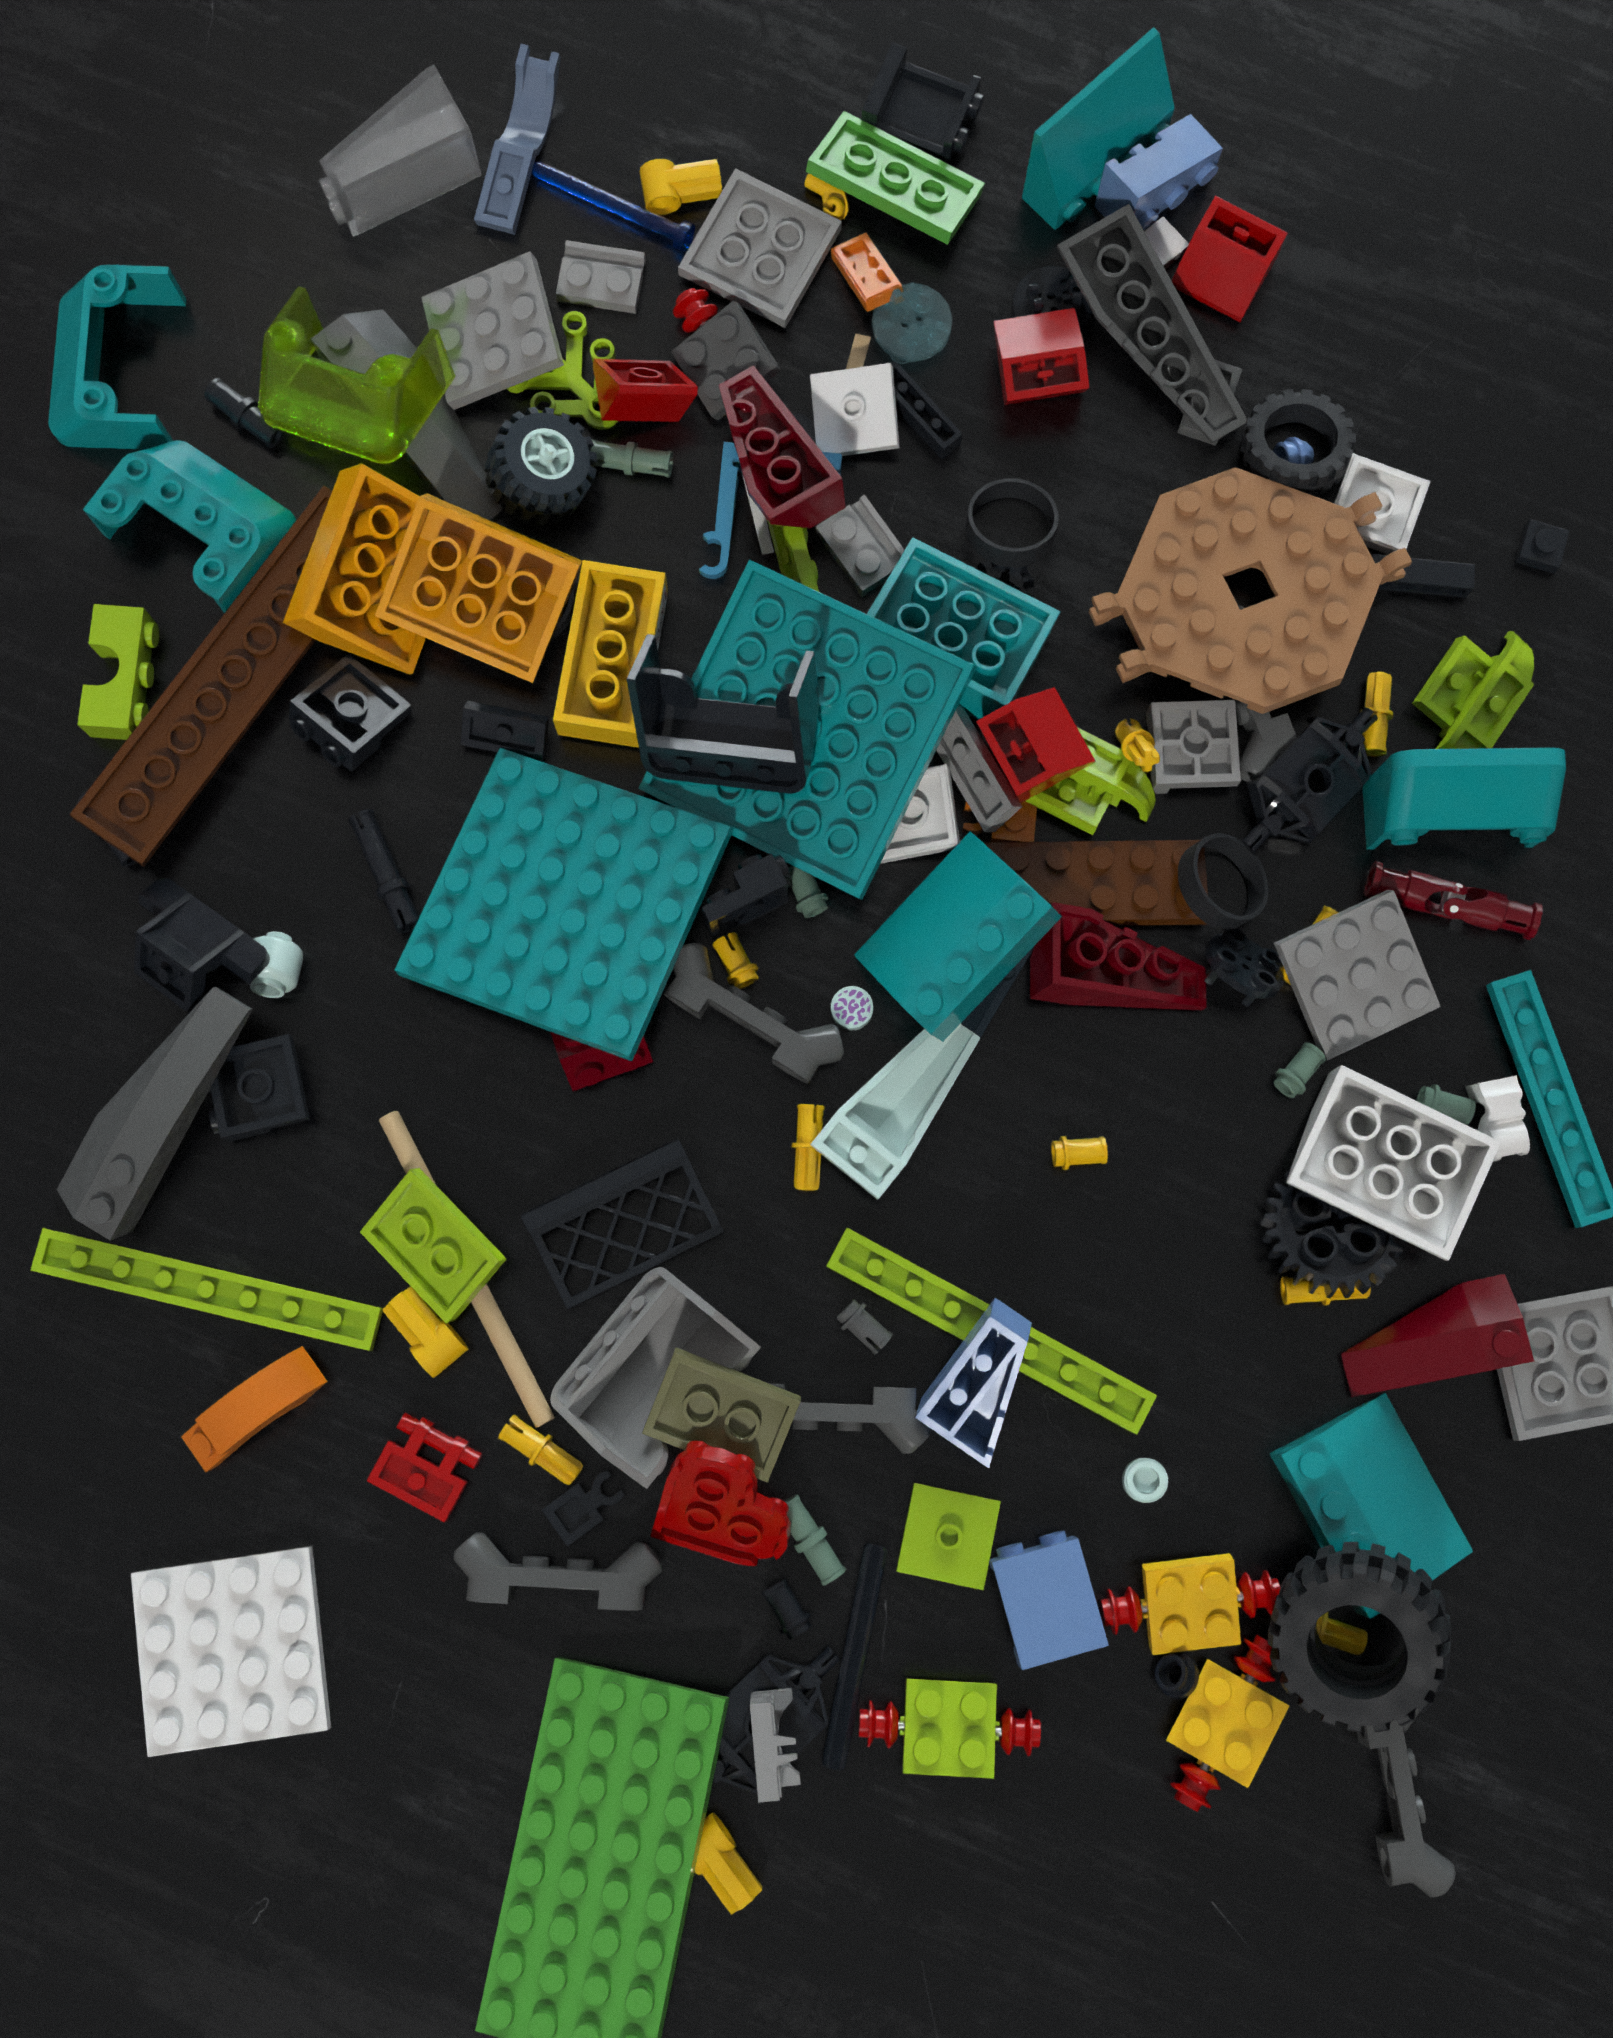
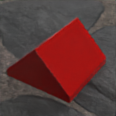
(642, 390)

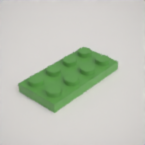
(895, 177)

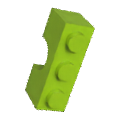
(119, 705)

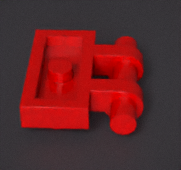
(418, 1479)

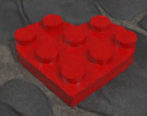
(716, 1508)

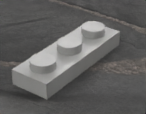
(977, 773)

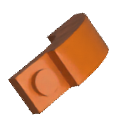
(252, 1407)

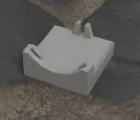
(1194, 744)
(771, 1765)

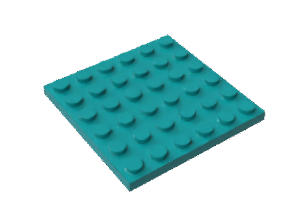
(875, 733)
(565, 903)

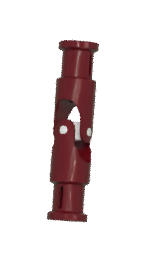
(1470, 904)

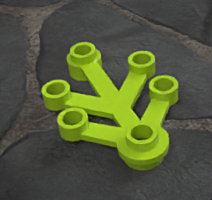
(570, 377)

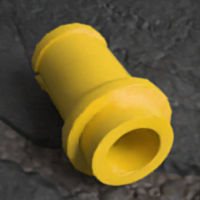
(736, 961)
(1078, 1151)

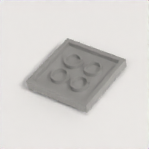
(760, 248)
(494, 329)
(1357, 974)
(1571, 1369)

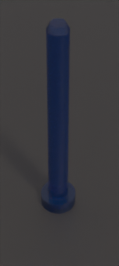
(680, 234)

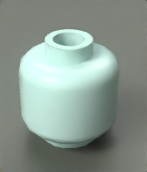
(283, 969)

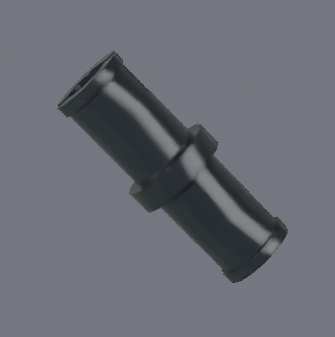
(242, 411)

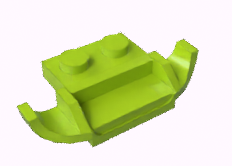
(1476, 693)
(1086, 794)

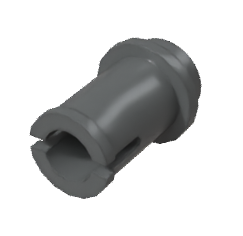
(864, 1326)

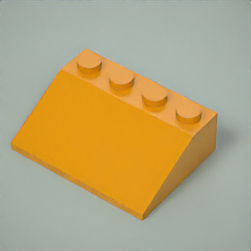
(351, 569)
(478, 587)

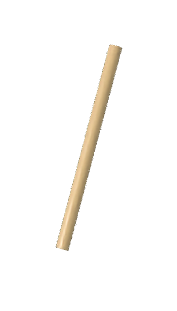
(484, 1301)

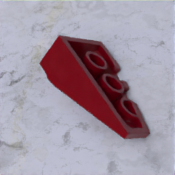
(777, 457)
(1102, 965)
(1452, 1336)

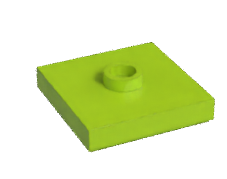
(948, 1536)

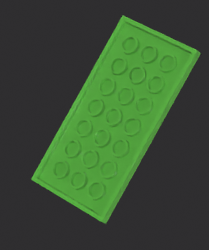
(603, 1857)

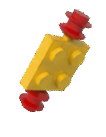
(1190, 1603)
(1226, 1724)

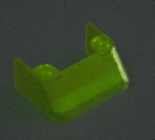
(341, 408)

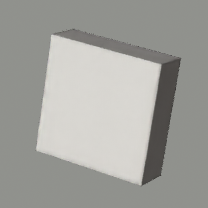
(1166, 241)

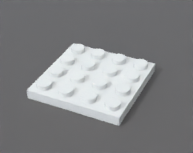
(230, 1651)

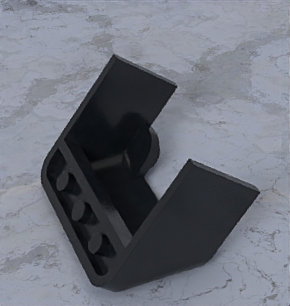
(722, 739)

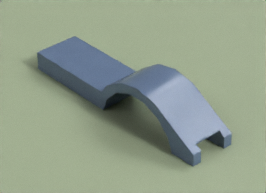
(520, 143)

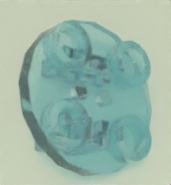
(920, 338)

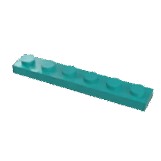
(1553, 1098)

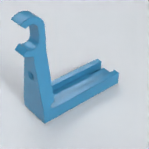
(726, 507)

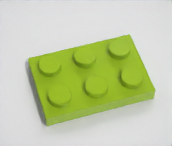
(432, 1245)

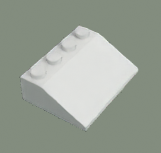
(1392, 1161)

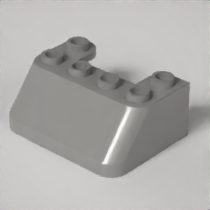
(621, 1369)

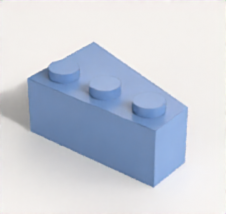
(1161, 173)
(976, 1383)

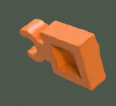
(1016, 829)

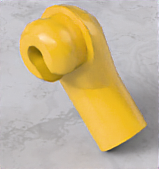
(833, 199)

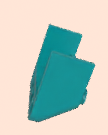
(80, 405)
(1464, 792)

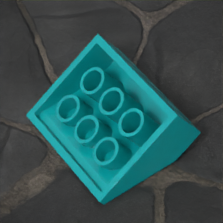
(1098, 124)
(968, 617)
(957, 936)
(1370, 1486)

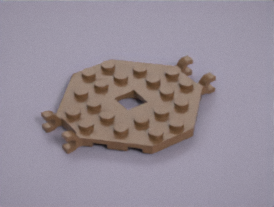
(1269, 650)

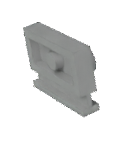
(601, 277)
(861, 545)

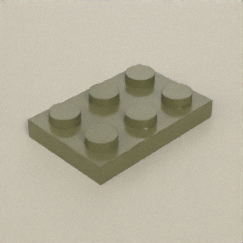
(722, 1409)

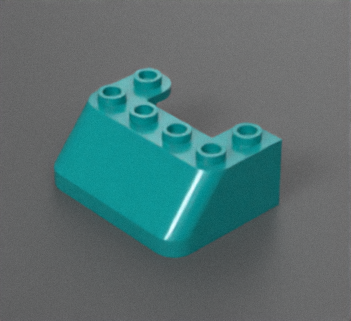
(205, 501)

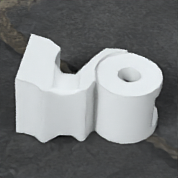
(1502, 1114)

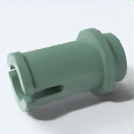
(807, 893)
(1299, 1070)
(1452, 1105)

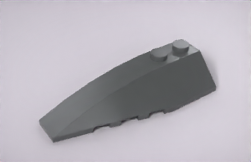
(1148, 318)
(441, 447)
(148, 1119)

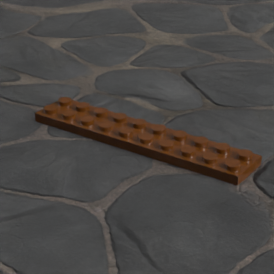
(205, 705)

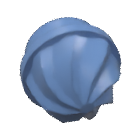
(1295, 451)

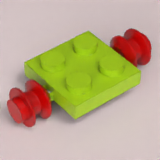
(949, 1728)

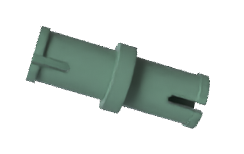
(633, 458)
(812, 1542)

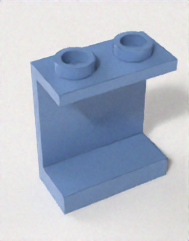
(1048, 1600)

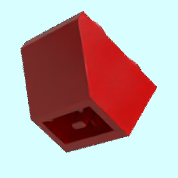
(1228, 258)
(1041, 356)
(1035, 742)

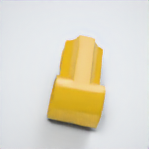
(670, 185)
(431, 1339)
(725, 1867)

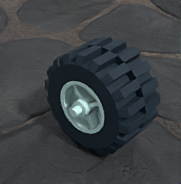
(540, 465)

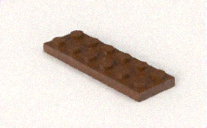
(1119, 879)

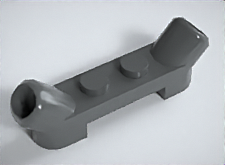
(1266, 739)
(797, 1052)
(891, 1411)
(619, 1585)
(1403, 1852)

